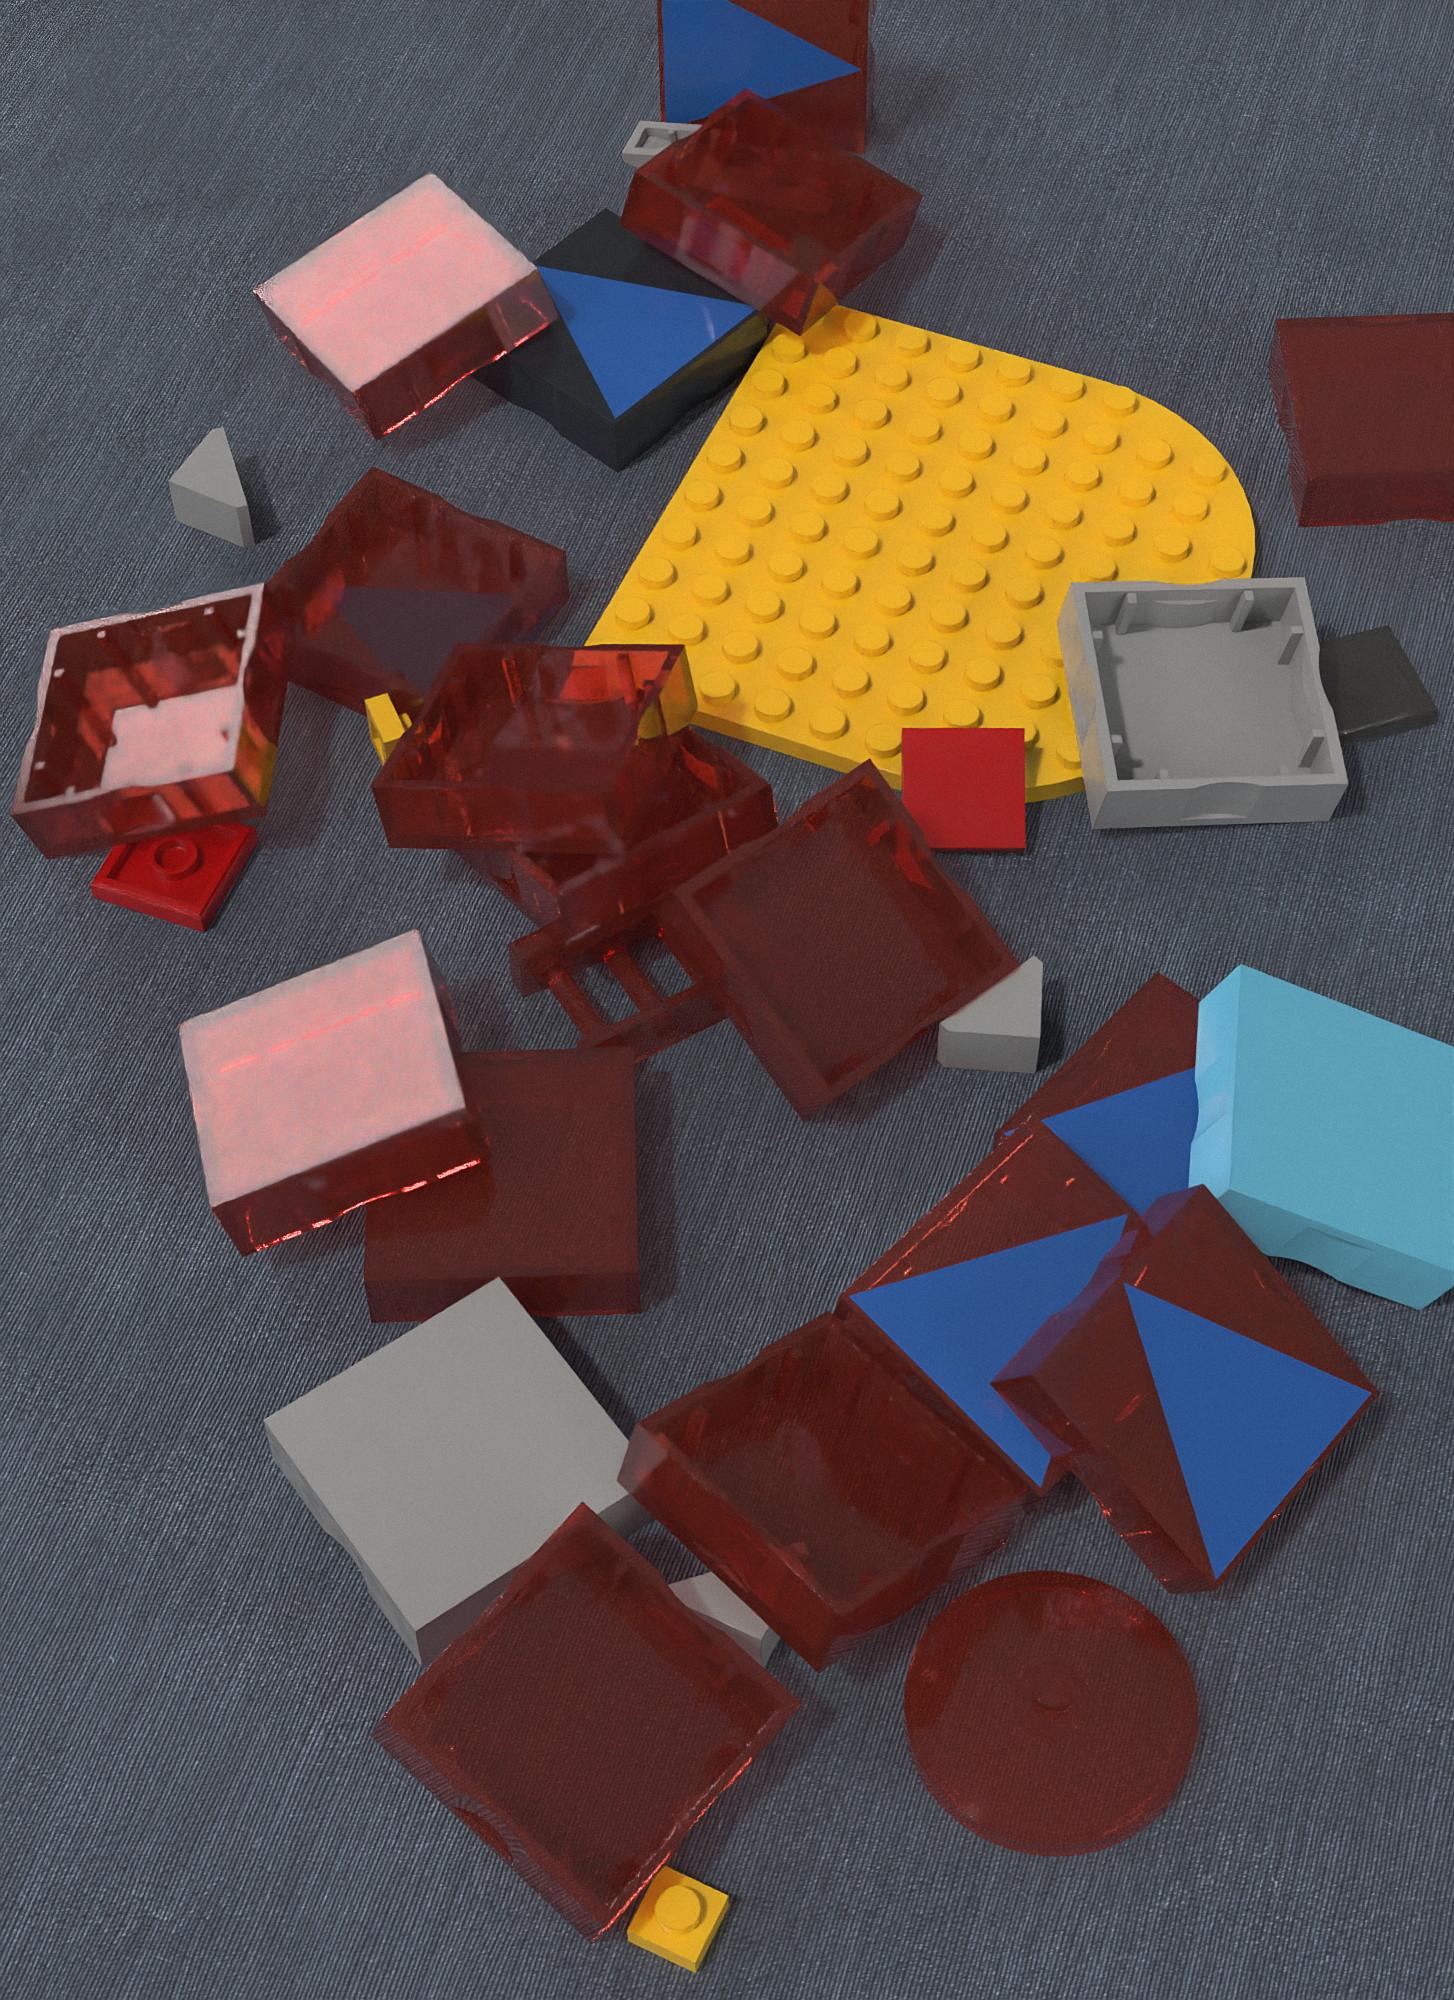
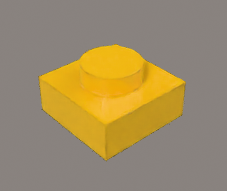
(385, 725)
(678, 1918)

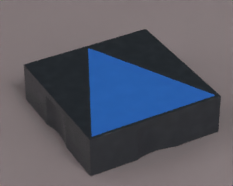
(630, 344)

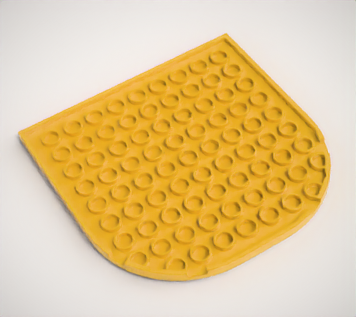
(899, 535)

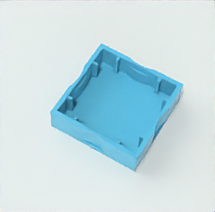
(1328, 1135)

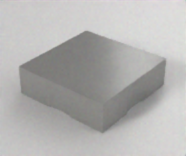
(1200, 703)
(452, 1462)

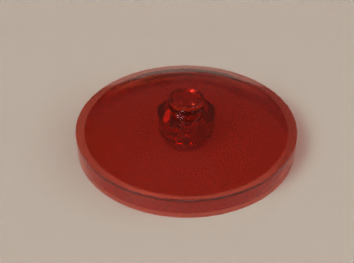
(1050, 1713)

